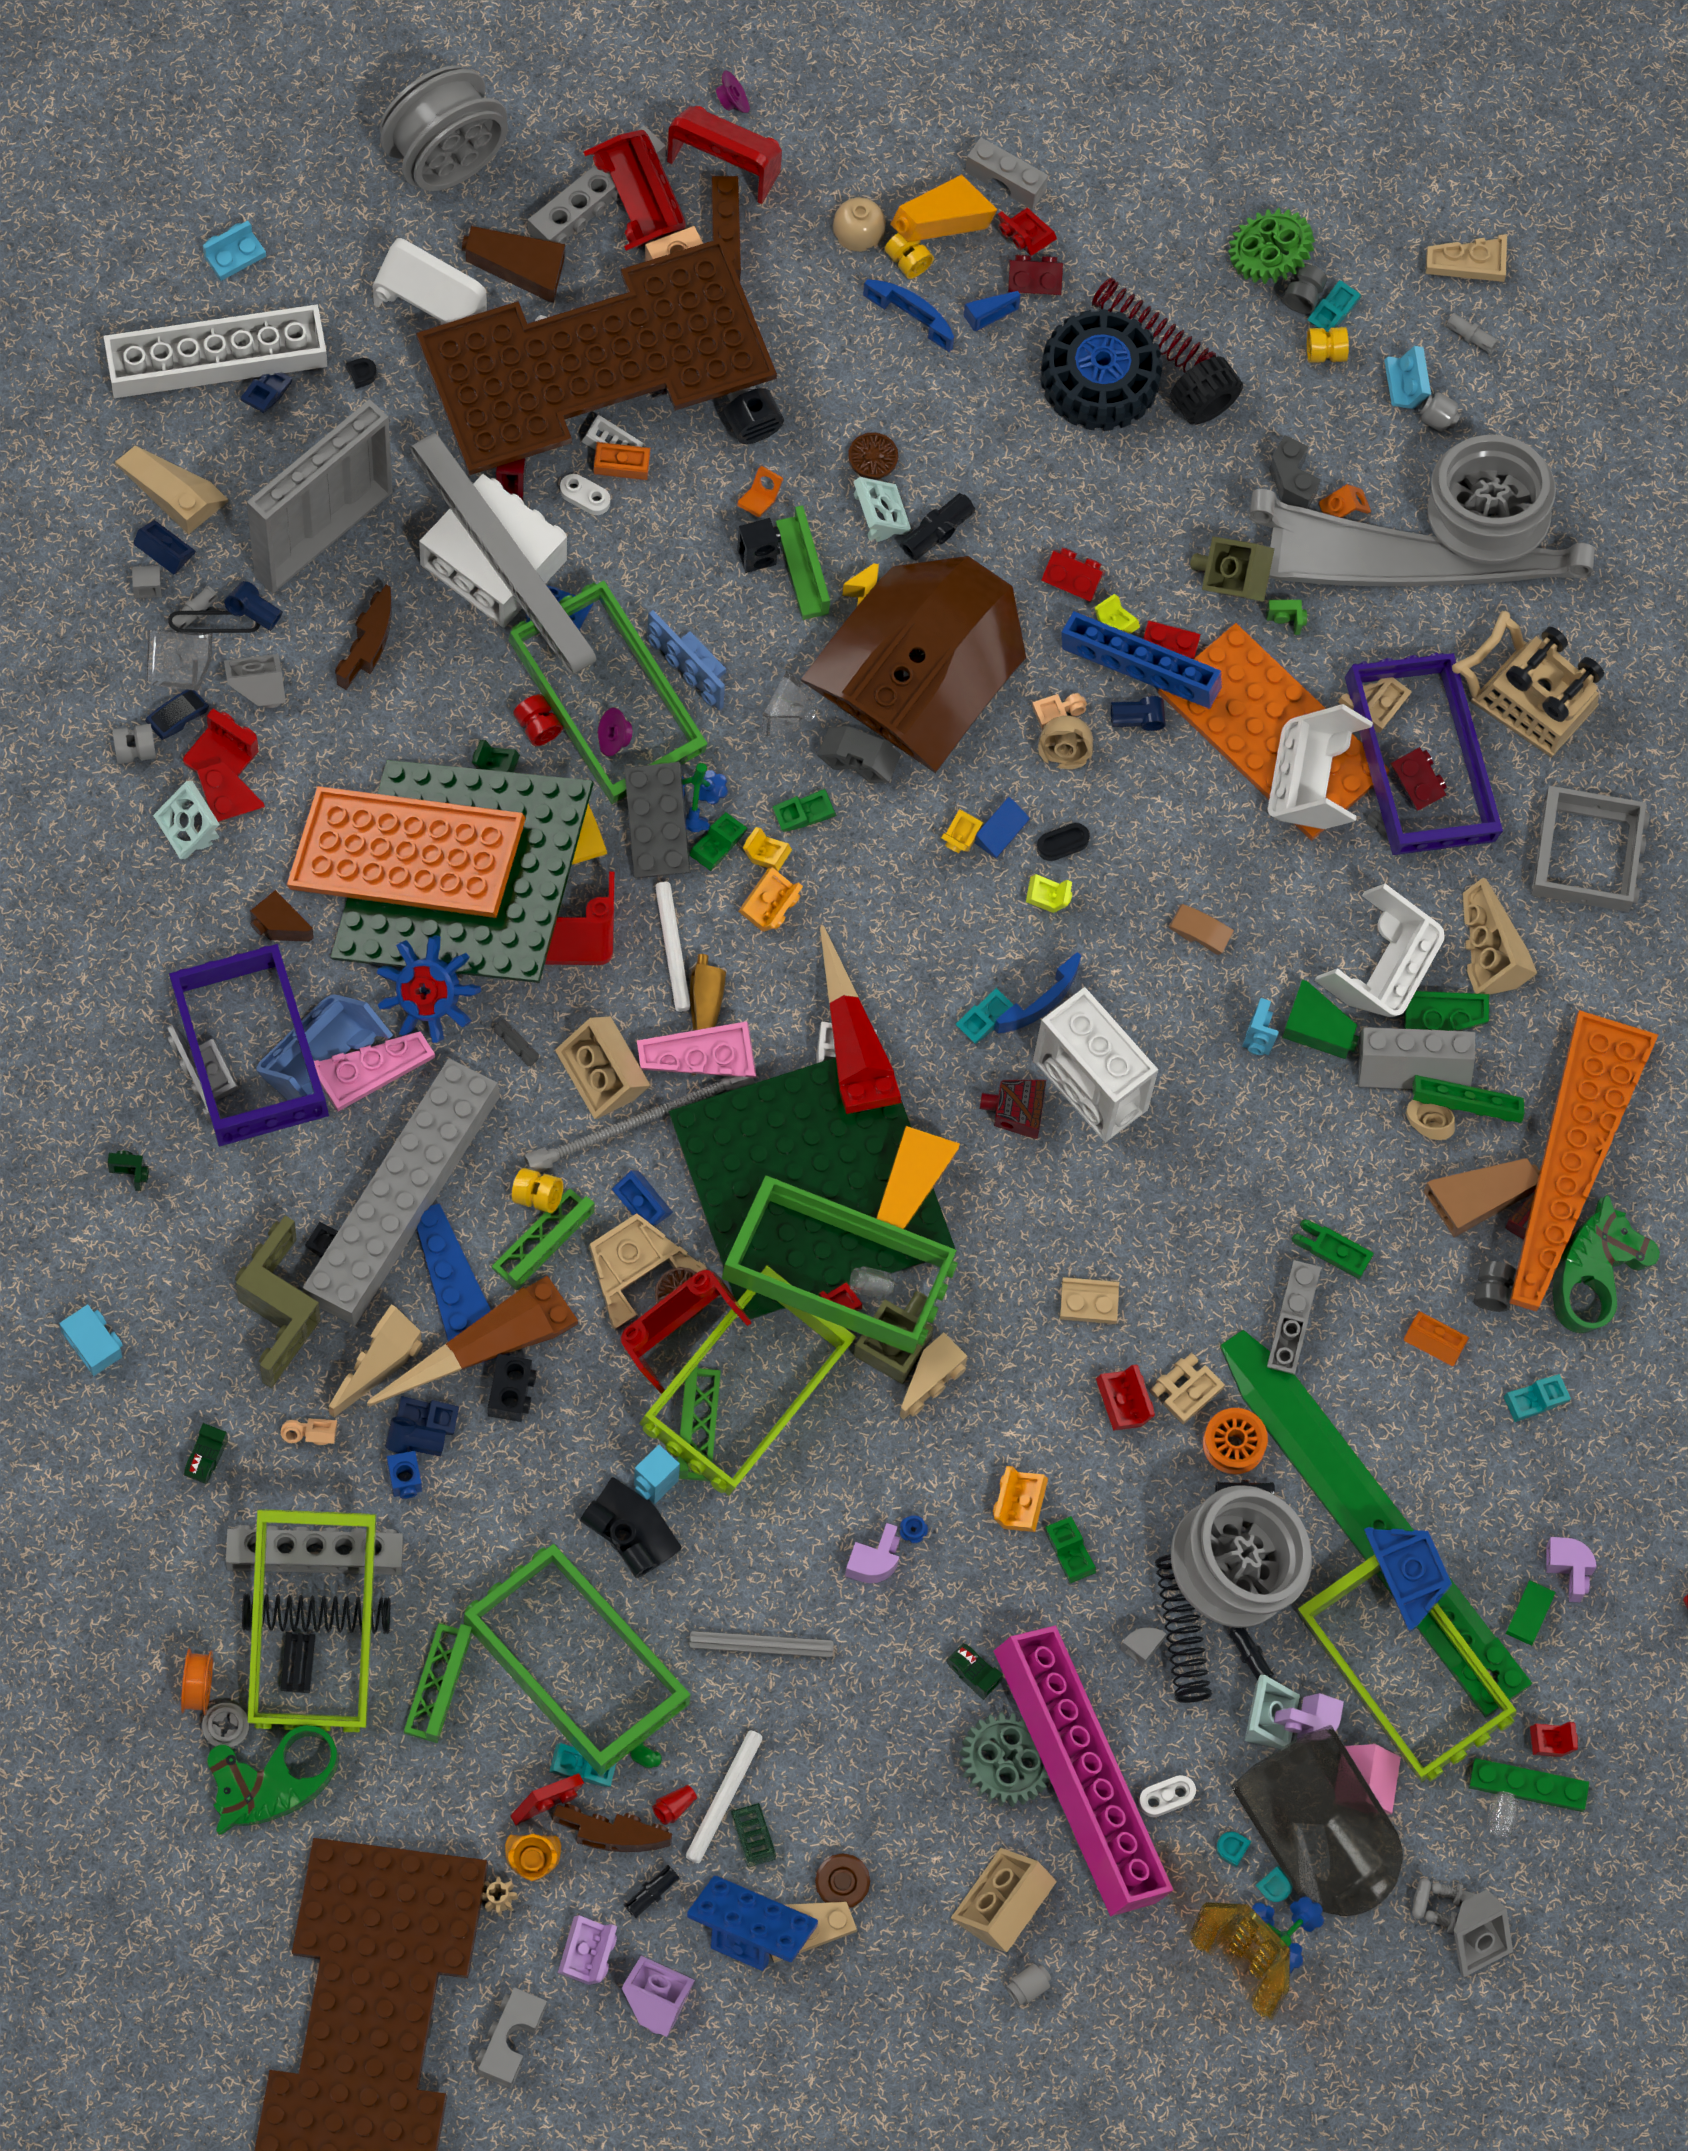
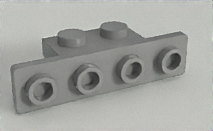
(217, 1069)

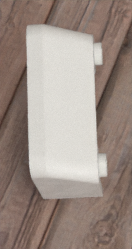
(427, 284)
(1305, 767)
(1411, 950)

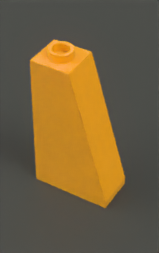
(944, 211)
(915, 1172)

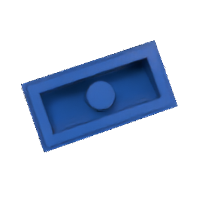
(1001, 828)
(641, 1198)

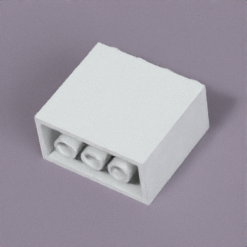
(460, 564)

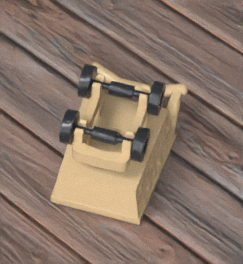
(1560, 710)

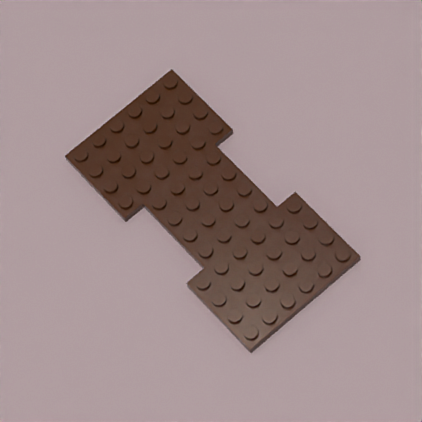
(518, 382)
(383, 1937)

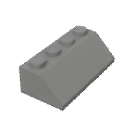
(1394, 1057)

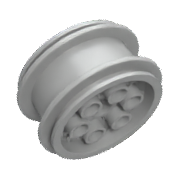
(443, 128)
(1482, 466)
(1201, 1556)

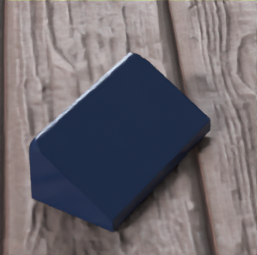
(163, 546)

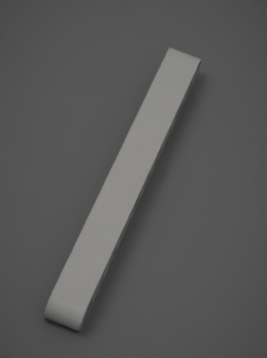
(503, 553)

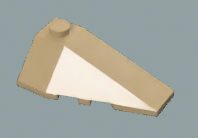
(175, 490)
(1497, 950)
(391, 1347)

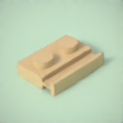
(1089, 1300)

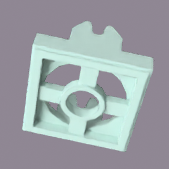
(880, 529)
(177, 804)

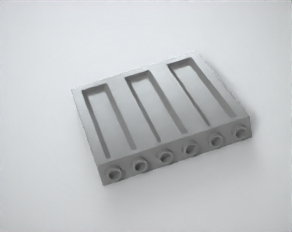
(320, 496)

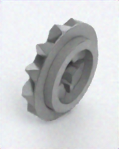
(218, 1715)

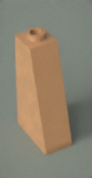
(1479, 1194)

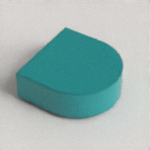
(1232, 1847)
(1275, 1885)

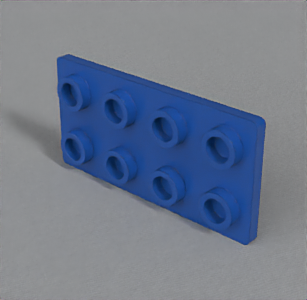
(749, 1924)

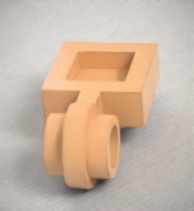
(1052, 707)
(316, 1431)

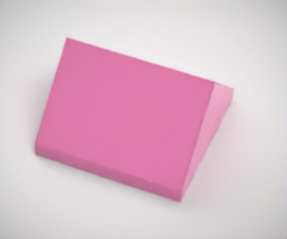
(1379, 1770)

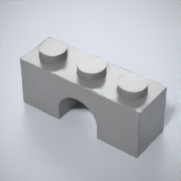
(1023, 180)
(520, 2012)

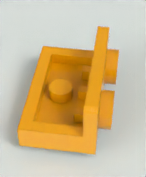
(770, 900)
(1019, 1500)

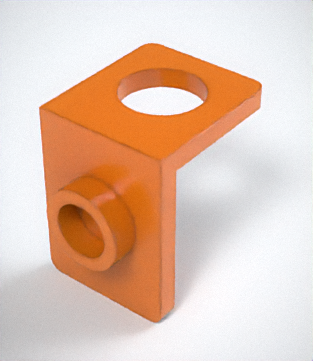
(759, 498)
(1344, 502)

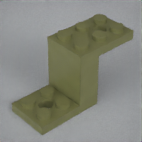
(277, 1300)

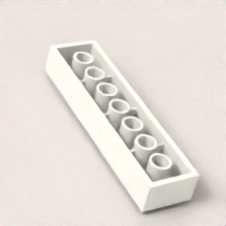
(215, 351)

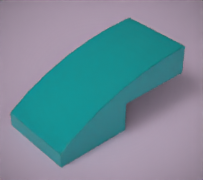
(1335, 307)
(981, 1019)
(1537, 1398)
(569, 1761)

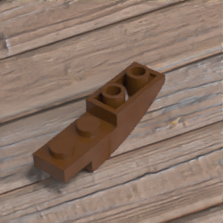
(371, 639)
(624, 1835)

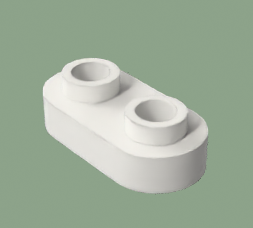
(584, 493)
(1165, 1795)

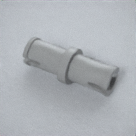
(1472, 333)
(199, 603)

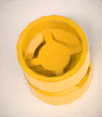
(912, 256)
(1328, 344)
(537, 1190)

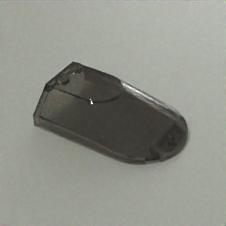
(1323, 1824)

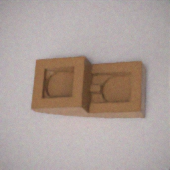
(1200, 927)

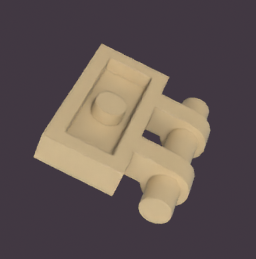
(1193, 1394)

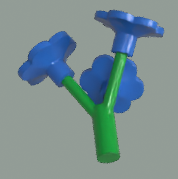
(707, 787)
(1305, 1915)

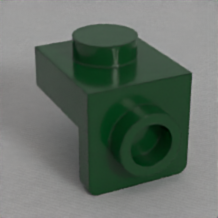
(494, 758)
(126, 1163)

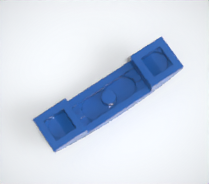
(884, 293)
(1018, 1018)

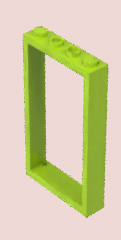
(699, 1464)
(265, 1719)
(1456, 1753)

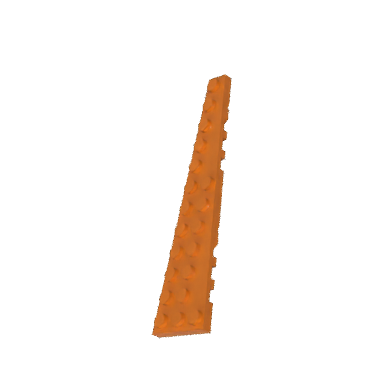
(1592, 1097)

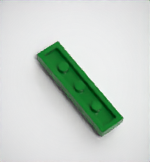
(1468, 1099)
(1529, 1784)

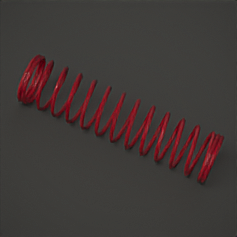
(1112, 288)

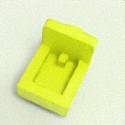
(1112, 614)
(1049, 894)

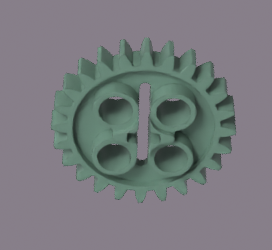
(986, 1772)

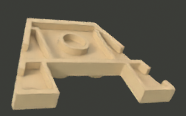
(627, 1256)

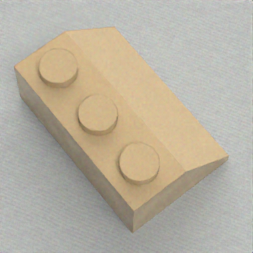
(602, 1066)
(1004, 1899)

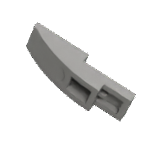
(1293, 1317)

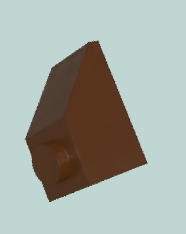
(279, 920)

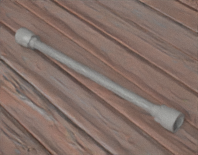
(542, 1159)

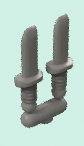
(1421, 1899)

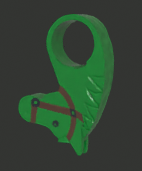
(1589, 1257)
(259, 1797)

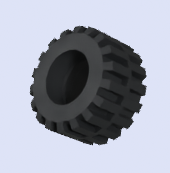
(1206, 390)

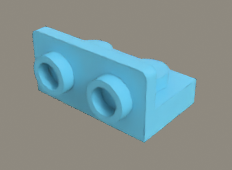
(233, 250)
(1408, 378)
(1259, 1037)

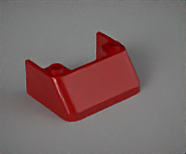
(727, 142)
(641, 187)
(587, 938)
(671, 1314)

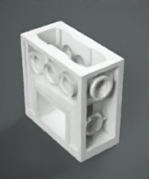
(1095, 1064)

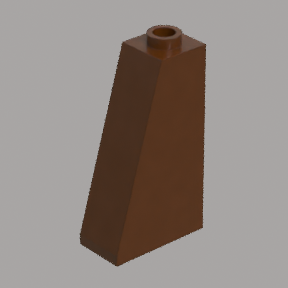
(517, 259)

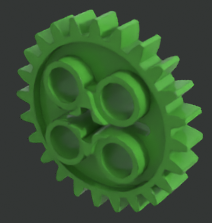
(1271, 246)

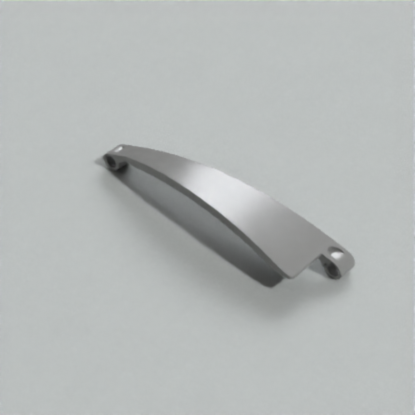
(1352, 553)

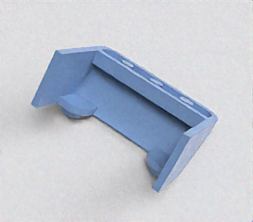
(330, 1030)

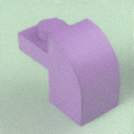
(1571, 1558)
(873, 1564)
(1316, 1713)

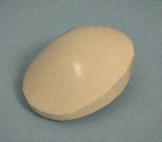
(1422, 1114)

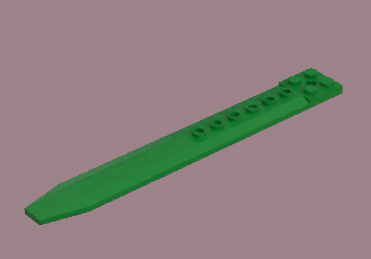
(1360, 1503)

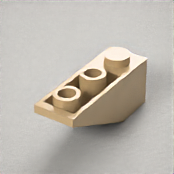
(936, 1366)

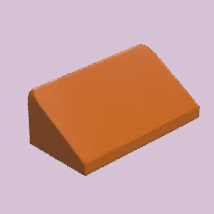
(622, 461)
(1436, 1338)

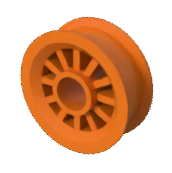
(1255, 1427)
(197, 1681)

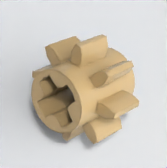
(505, 1900)

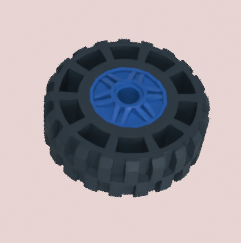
(1101, 369)

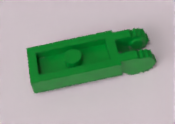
(1334, 1249)

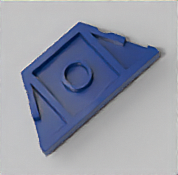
(1411, 1570)

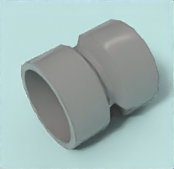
(144, 743)

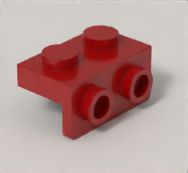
(1026, 231)
(1073, 574)
(1125, 1398)

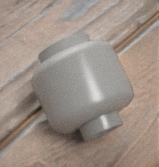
(1439, 412)

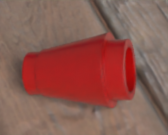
(673, 1805)

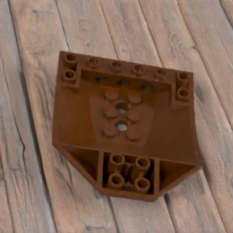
(971, 647)

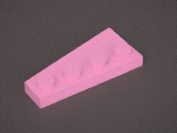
(709, 1051)
(362, 1072)

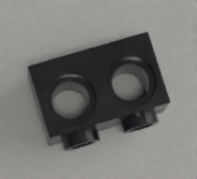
(758, 545)
(505, 1387)

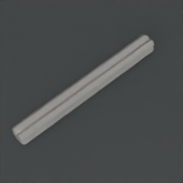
(761, 1644)

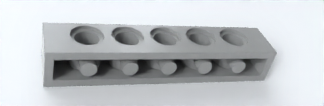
(580, 192)
(327, 1561)

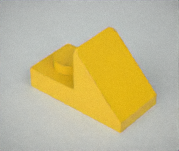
(862, 583)

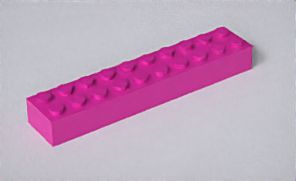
(1083, 1770)

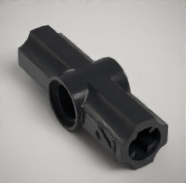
(937, 526)

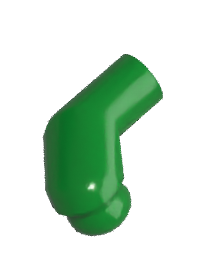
(646, 1756)

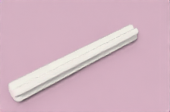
(672, 946)
(724, 1797)

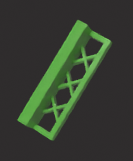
(803, 565)
(548, 1243)
(688, 1415)
(448, 1685)

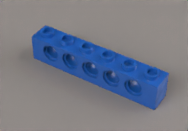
(1141, 659)

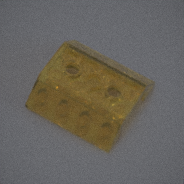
(1255, 1942)

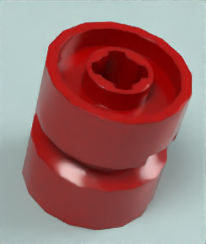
(536, 718)

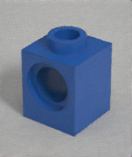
(404, 1463)

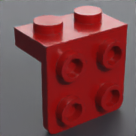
(224, 743)

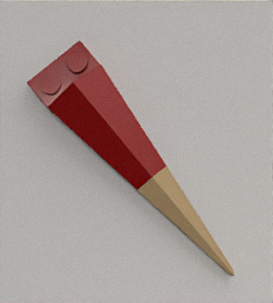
(861, 1062)

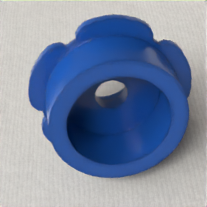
(913, 1521)

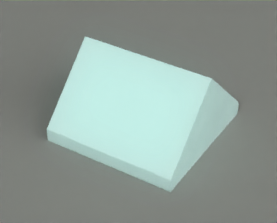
(1267, 1699)

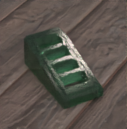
(757, 1857)

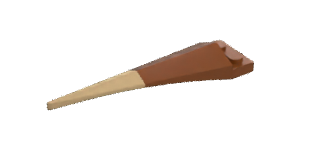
(518, 1322)

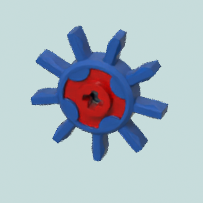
(423, 1003)

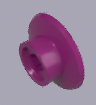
(732, 93)
(613, 732)

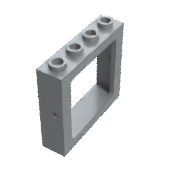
(1601, 807)

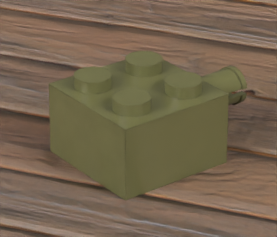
(1235, 568)
(885, 1357)

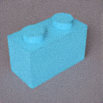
(91, 1339)
(656, 1474)

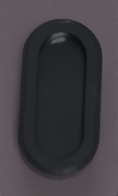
(1063, 842)

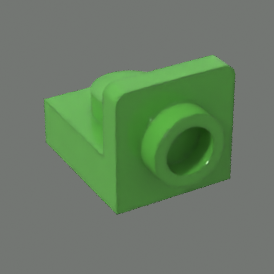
(1285, 610)

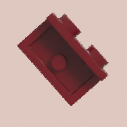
(1035, 276)
(1419, 778)

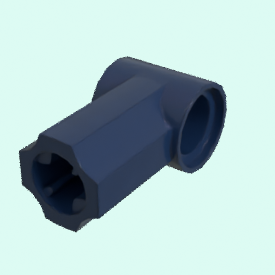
(246, 601)
(1146, 713)
(407, 1436)

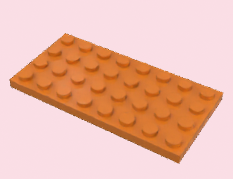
(1251, 713)
(406, 851)

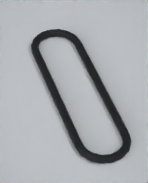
(208, 630)

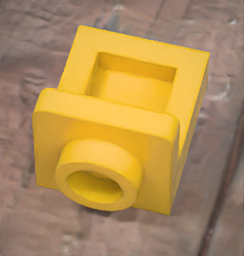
(962, 831)
(765, 850)

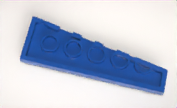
(452, 1279)

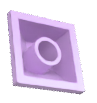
(656, 1995)

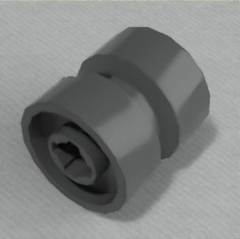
(1303, 290)
(1495, 1286)

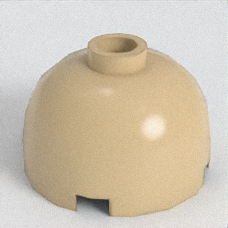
(859, 224)
(1066, 742)

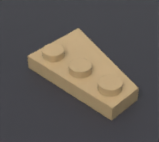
(1474, 260)
(833, 1923)

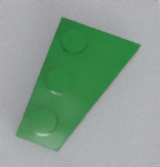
(1446, 1011)

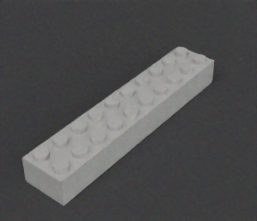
(401, 1191)

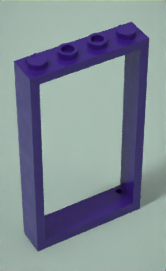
(1434, 839)
(270, 1117)

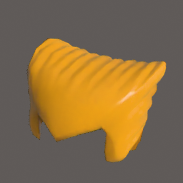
(532, 1854)

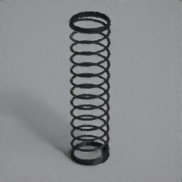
(384, 1607)
(1192, 1688)

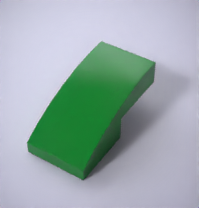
(804, 812)
(718, 841)
(1070, 1549)
(1530, 1612)

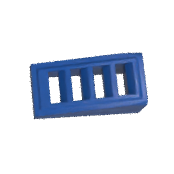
(988, 310)

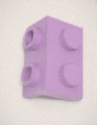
(587, 1950)

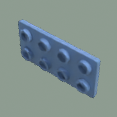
(691, 657)

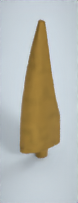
(706, 993)

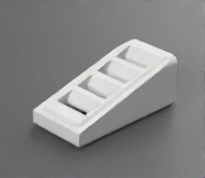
(607, 427)

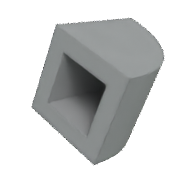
(147, 581)
(1142, 1644)

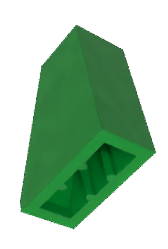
(1320, 1023)

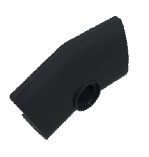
(626, 1510)

